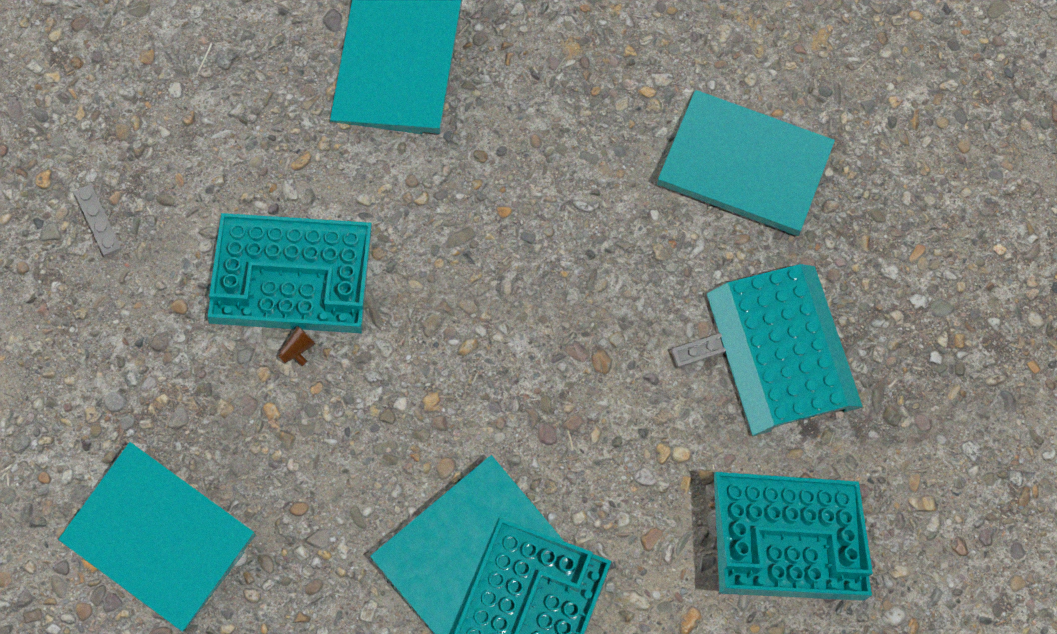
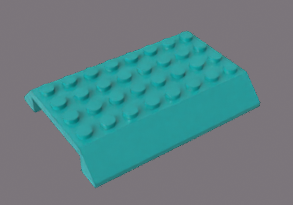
(783, 347)

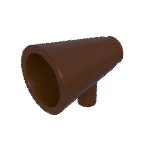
(295, 346)

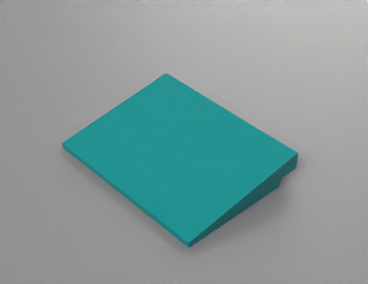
(396, 64)
(746, 162)
(290, 273)
(157, 537)
(791, 537)
(443, 548)
(533, 585)

